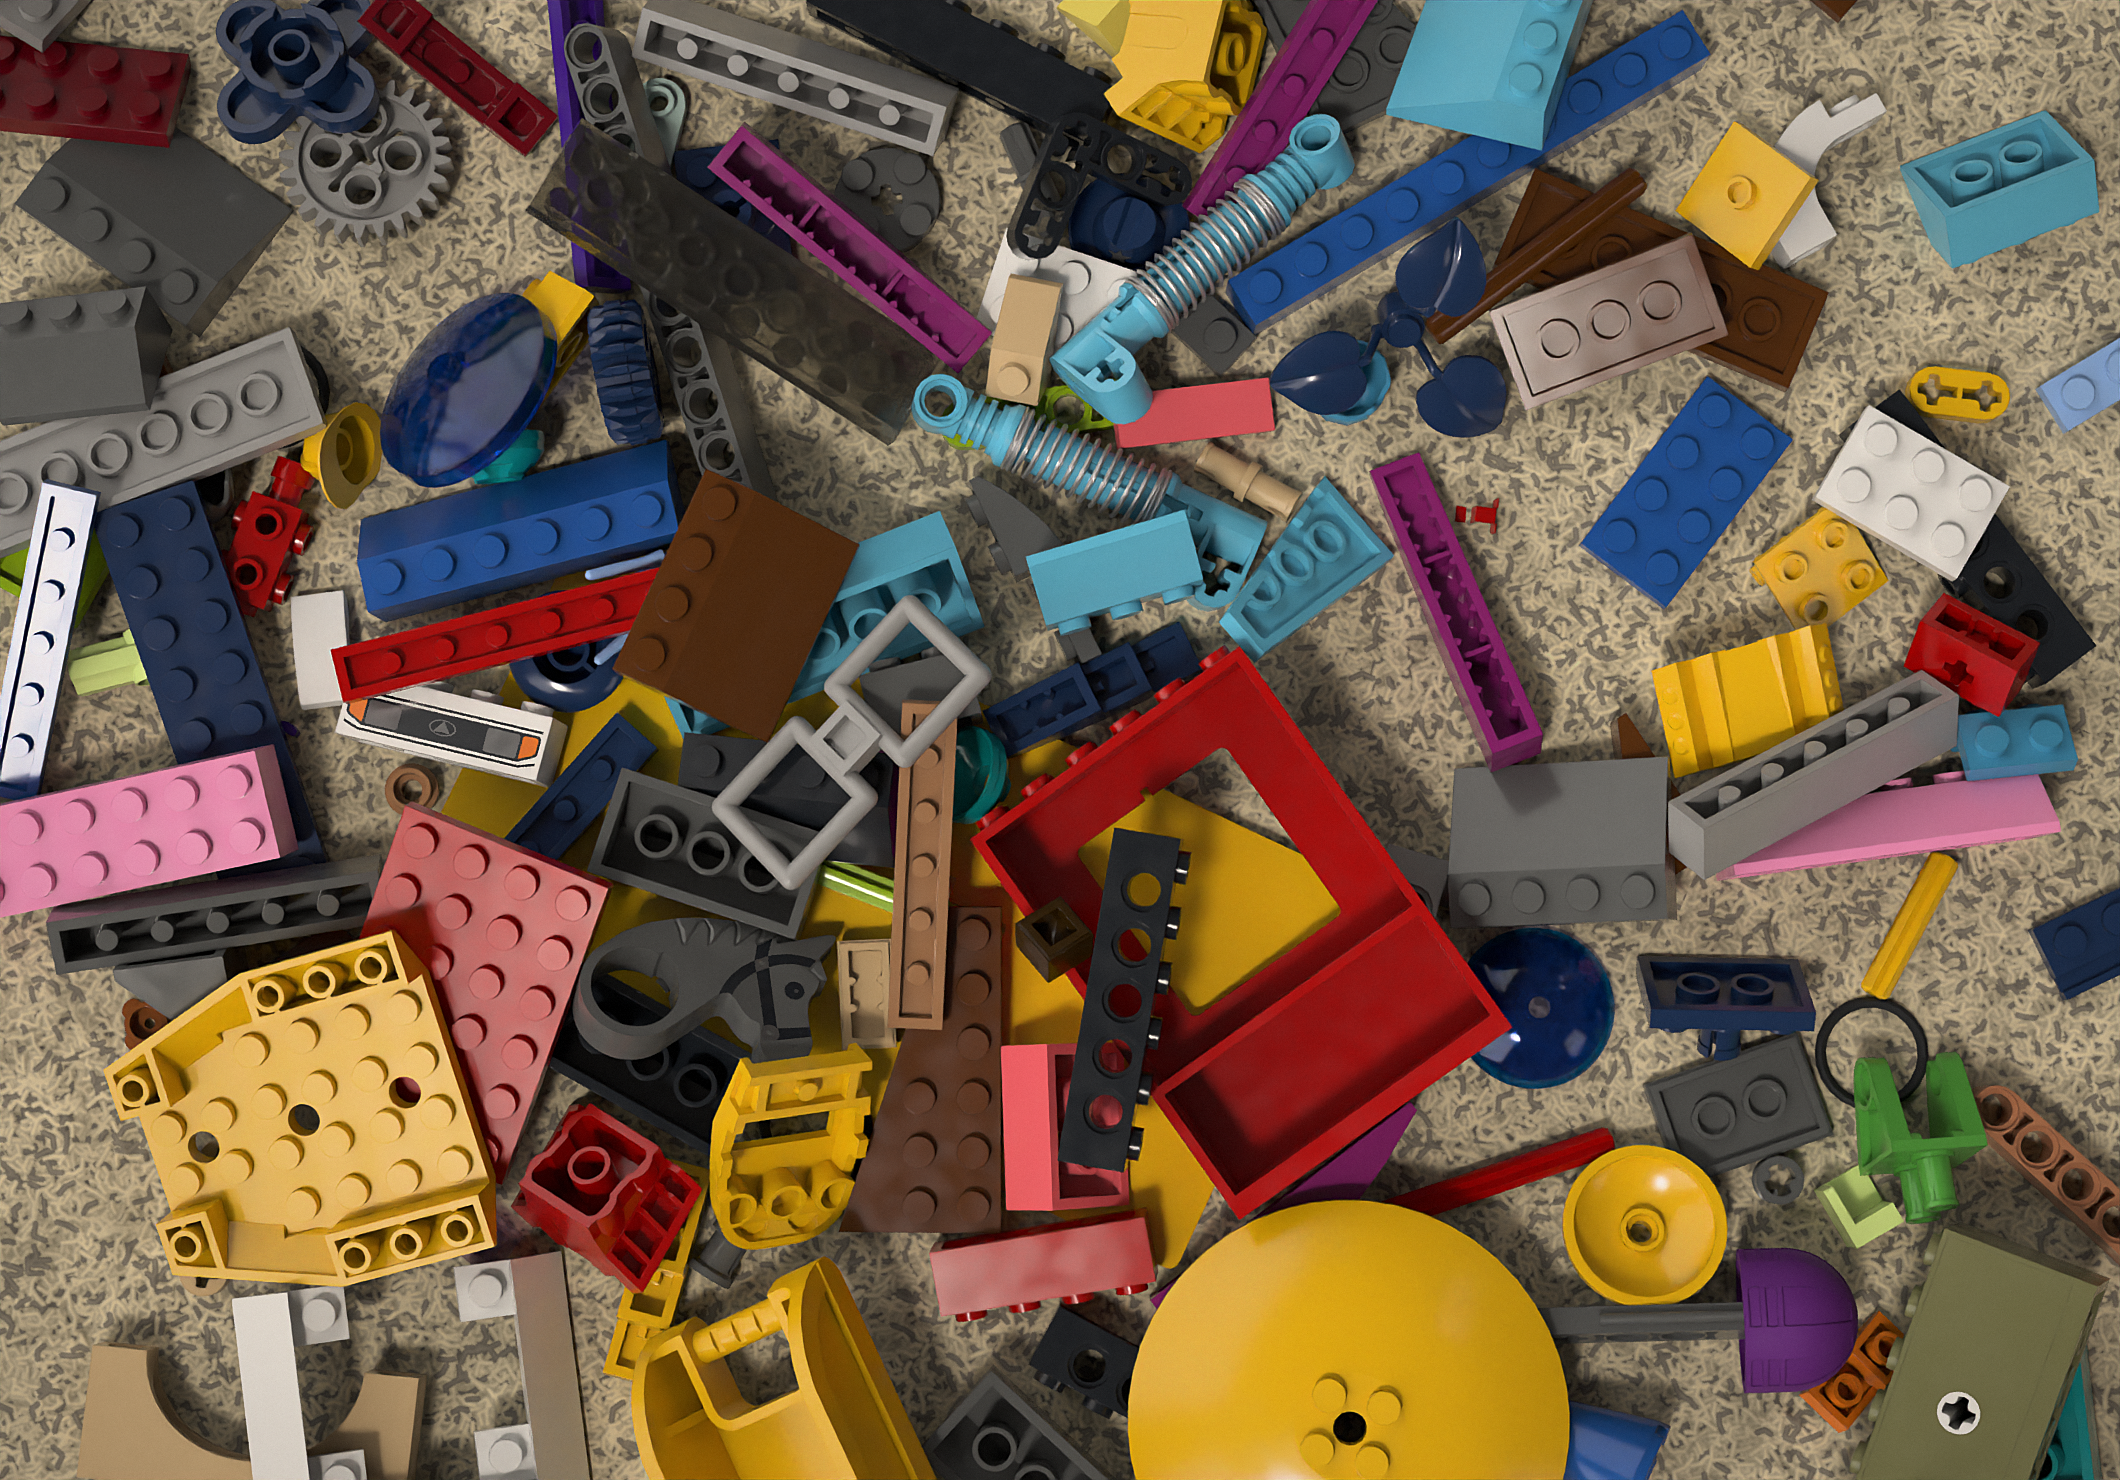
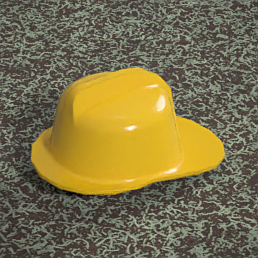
(345, 453)

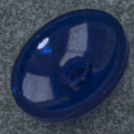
(1579, 1004)

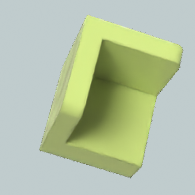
(1857, 1208)

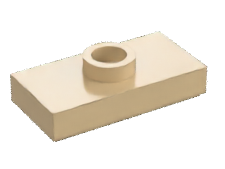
(865, 993)

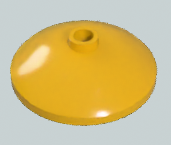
(1665, 1196)

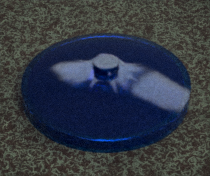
(468, 390)

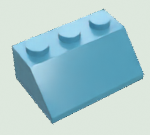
(2002, 188)
(1116, 573)

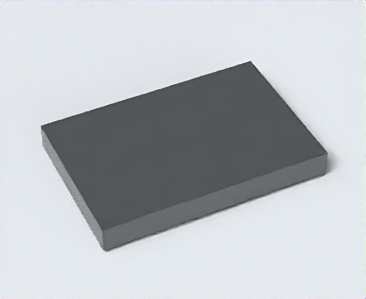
(1740, 1107)

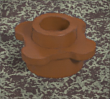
(136, 1015)

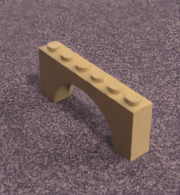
(139, 1436)

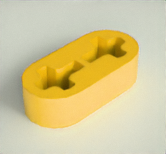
(1958, 382)

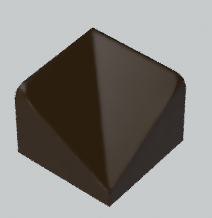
(1054, 939)

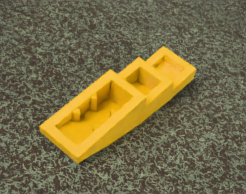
(656, 1308)

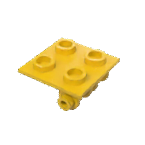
(1819, 570)

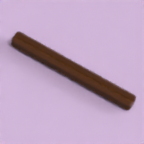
(1544, 250)

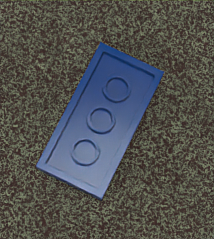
(1685, 492)

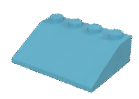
(1490, 66)

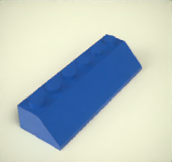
(519, 532)

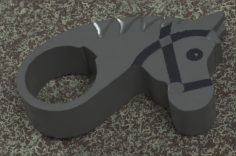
(711, 969)

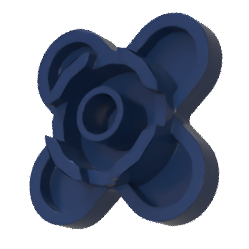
(295, 68)

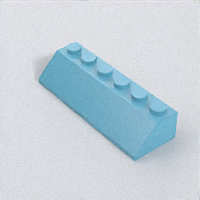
(898, 563)

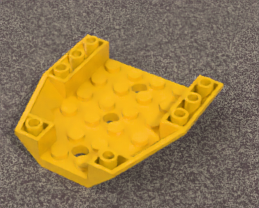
(331, 1205)

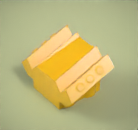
(1187, 67)
(1746, 698)

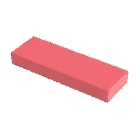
(1201, 414)

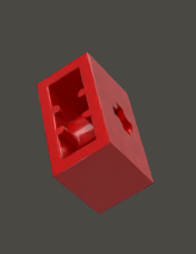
(1972, 654)

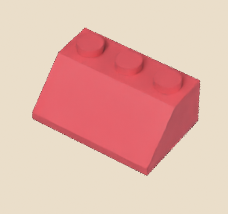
(1034, 1110)

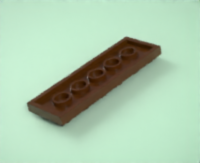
(1763, 309)

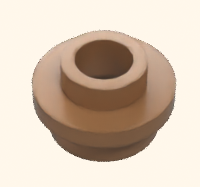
(404, 774)

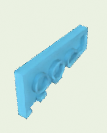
(1306, 571)

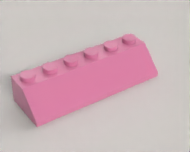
(1912, 822)

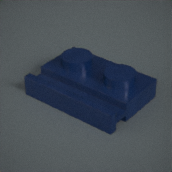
(2082, 945)

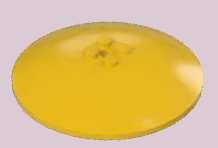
(1337, 1316)

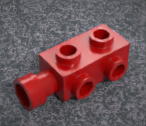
(271, 552)

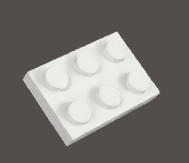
(1086, 289)
(1910, 493)

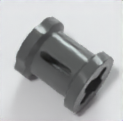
(718, 1259)

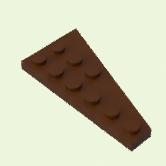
(939, 1124)

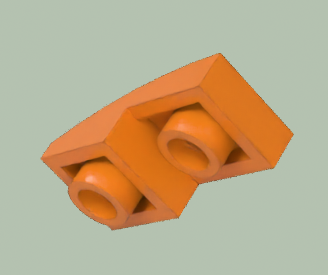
(1857, 1382)

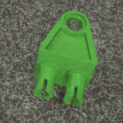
(1920, 1163)

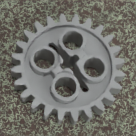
(398, 193)

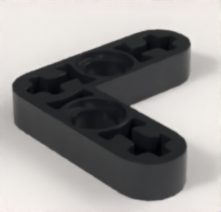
(1091, 160)

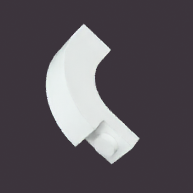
(1804, 143)

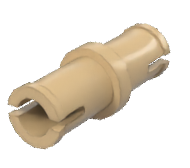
(1248, 481)

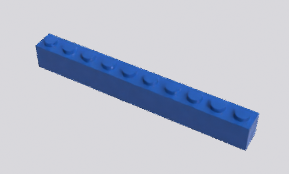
(1462, 178)

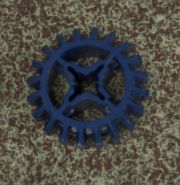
(625, 372)

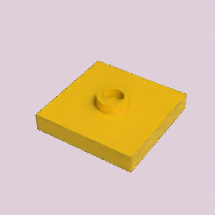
(1746, 195)

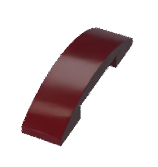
(459, 73)

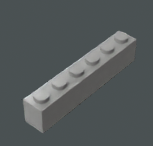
(796, 73)
(1812, 774)

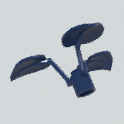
(1435, 273)

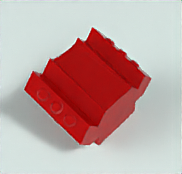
(607, 1195)

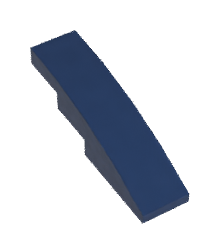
(1092, 691)

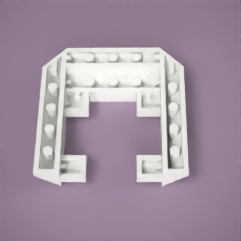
(525, 1286)

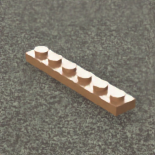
(921, 877)

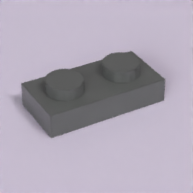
(1214, 335)

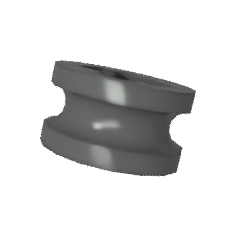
(1793, 1185)

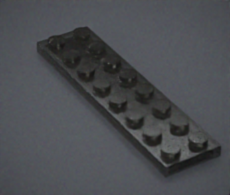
(732, 281)

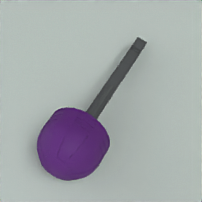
(1789, 1316)

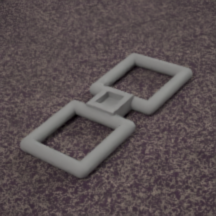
(851, 741)

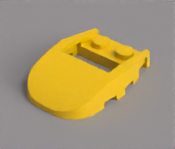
(794, 1183)

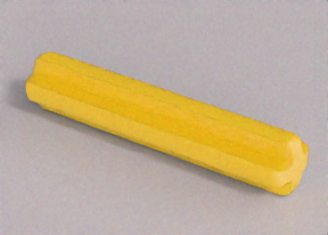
(1909, 925)

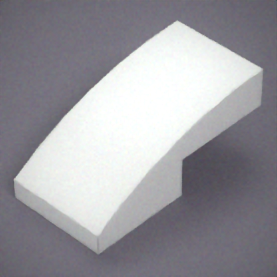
(318, 626)

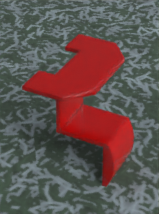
(1479, 514)

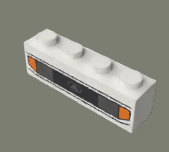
(460, 731)

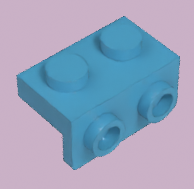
(2016, 743)

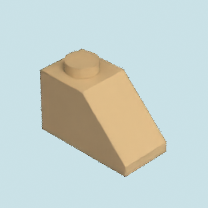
(1024, 340)

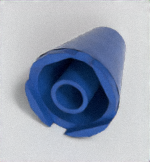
(1611, 1444)

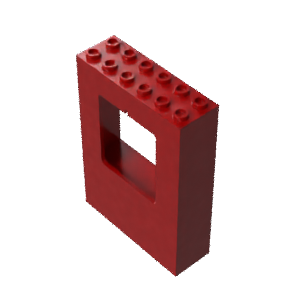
(1320, 1034)

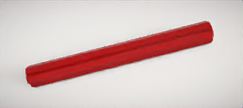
(1508, 1173)

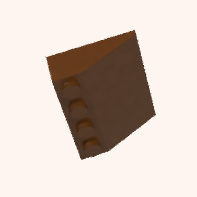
(736, 606)

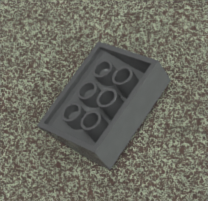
(158, 219)
(1561, 844)

